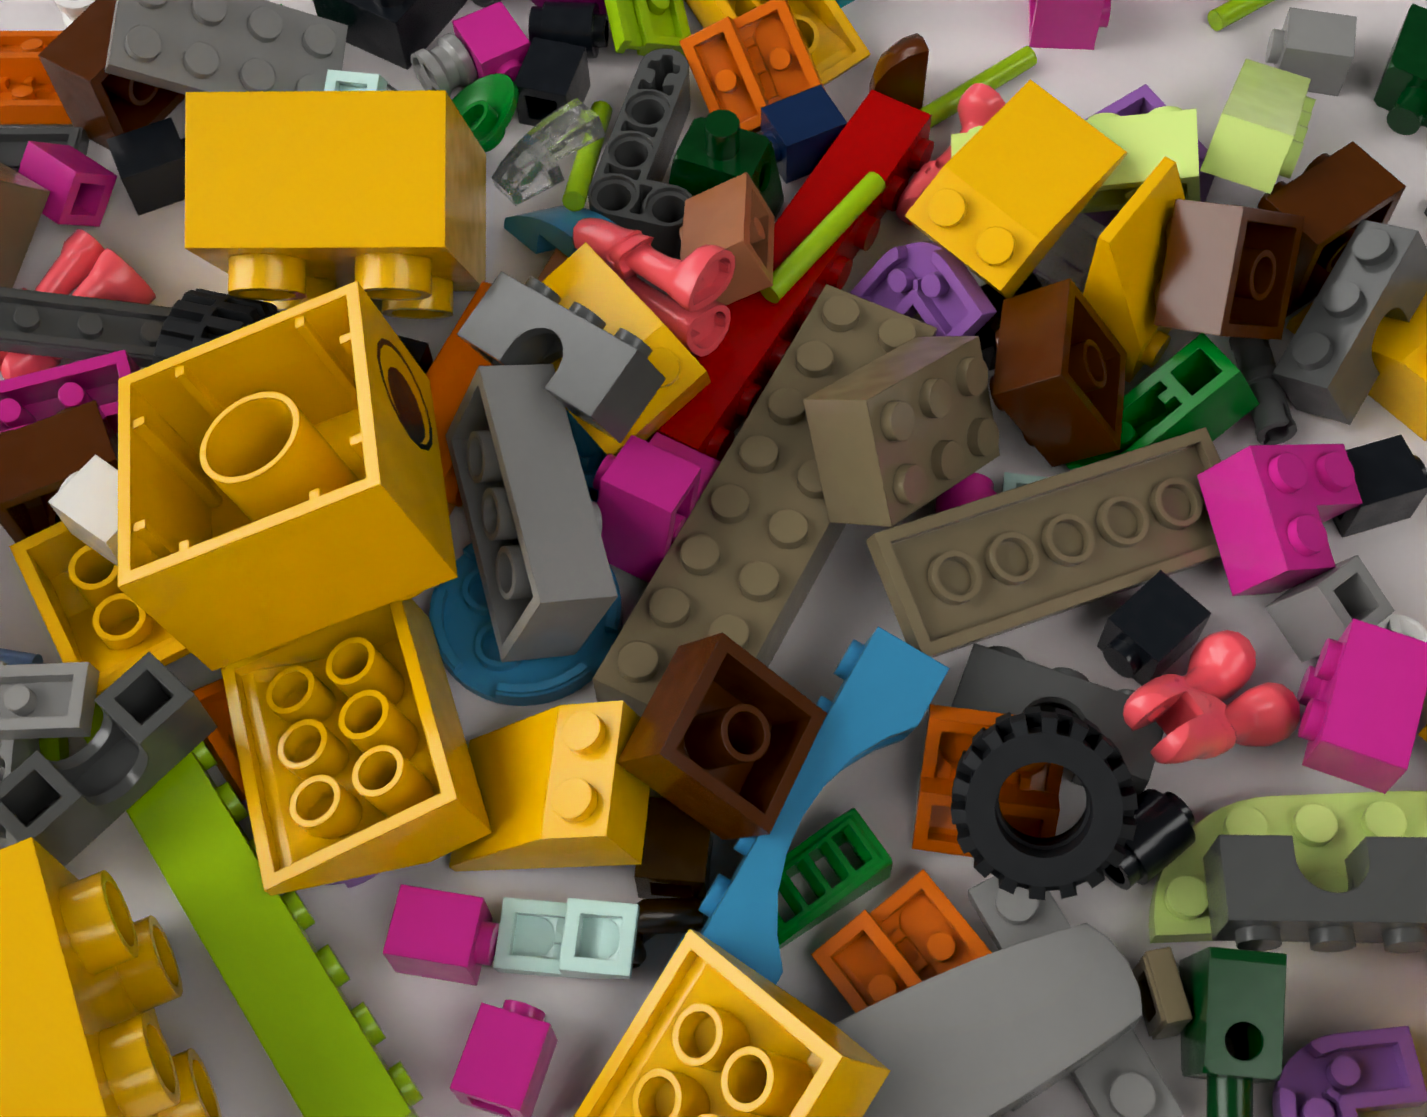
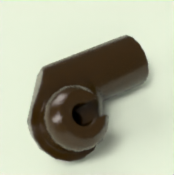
(665, 917)

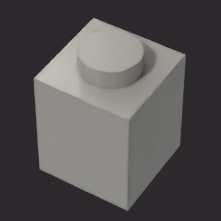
(1315, 47)
(1327, 605)

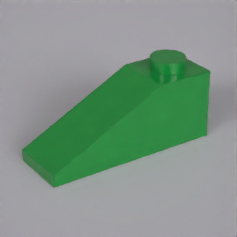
(1181, 396)

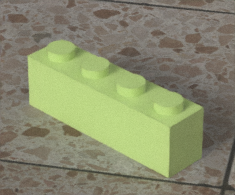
(1260, 127)
(1147, 140)

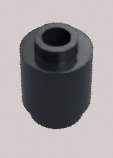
(570, 23)
(1160, 837)

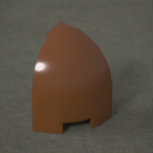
(903, 71)

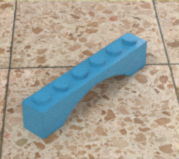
(876, 706)

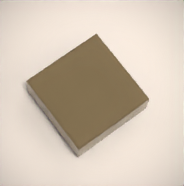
(1162, 994)

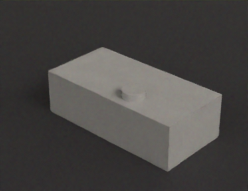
(529, 513)

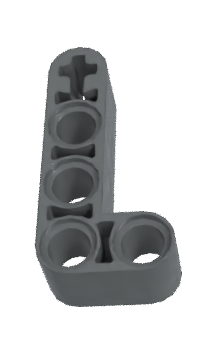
(639, 151)

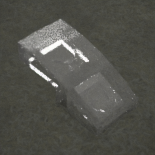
(533, 163)

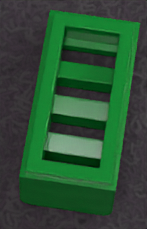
(854, 883)

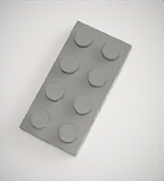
(223, 45)

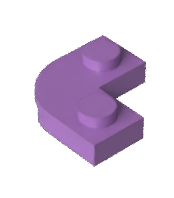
(931, 283)
(1351, 1075)

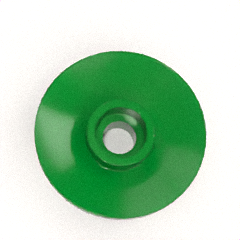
(488, 107)

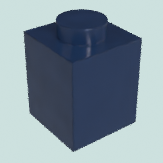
(801, 130)

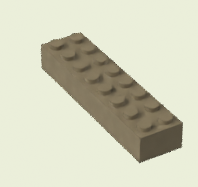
(762, 517)

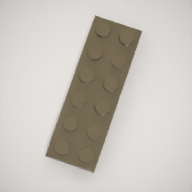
(1048, 545)

